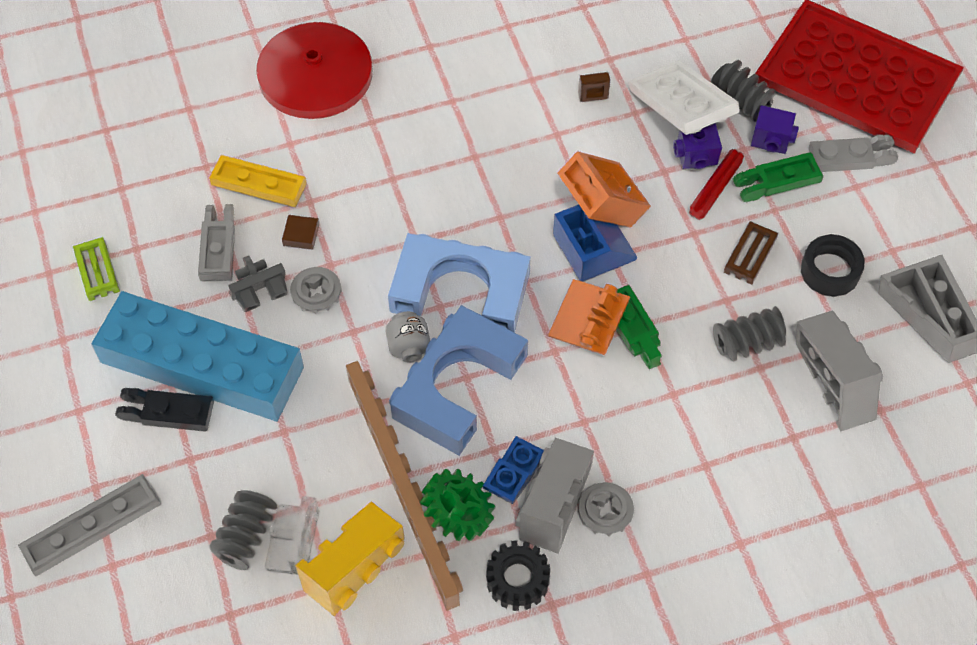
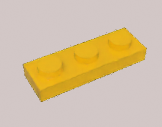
(258, 180)

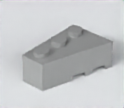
(933, 306)

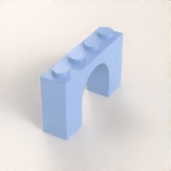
(429, 258)

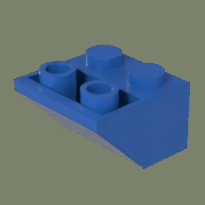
(590, 244)

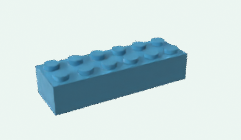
(199, 355)

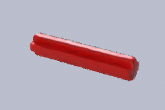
(716, 184)

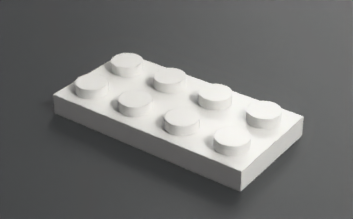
(684, 97)

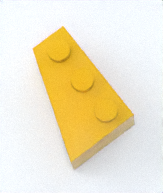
(351, 559)

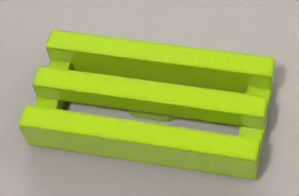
(102, 288)

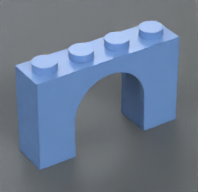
(463, 338)

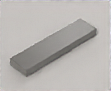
(88, 525)

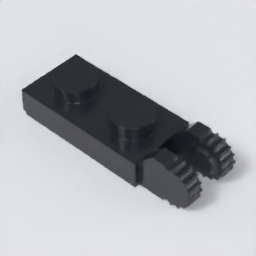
(166, 409)

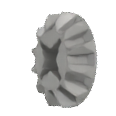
(313, 278)
(599, 495)

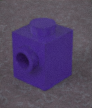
(774, 130)

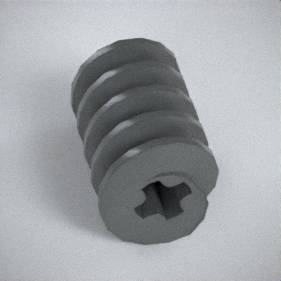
(743, 89)
(750, 332)
(240, 527)

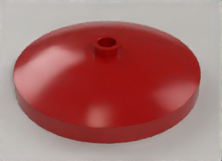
(314, 70)

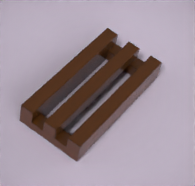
(741, 271)

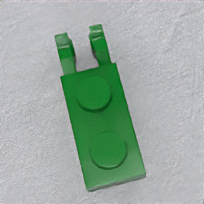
(778, 176)

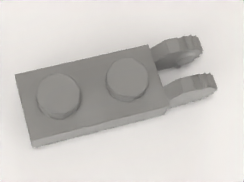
(853, 153)
(216, 245)

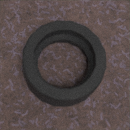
(838, 246)

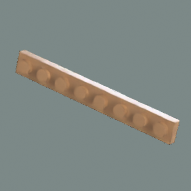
(409, 493)

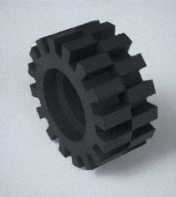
(525, 556)

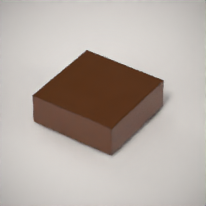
(594, 87)
(300, 232)

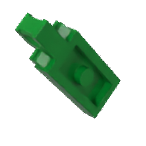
(639, 331)

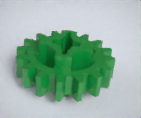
(457, 504)

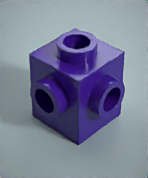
(698, 148)

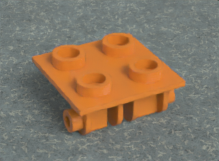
(589, 316)

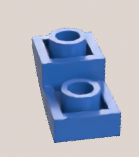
(514, 470)

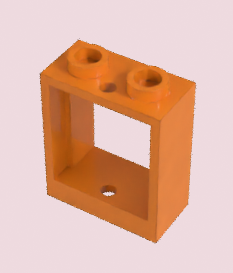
(602, 189)

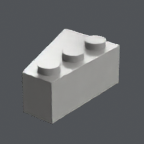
(843, 367)
(554, 494)

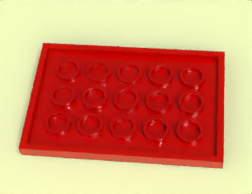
(859, 75)

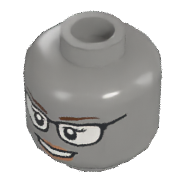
(407, 336)

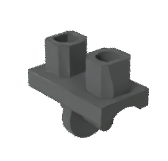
(245, 289)

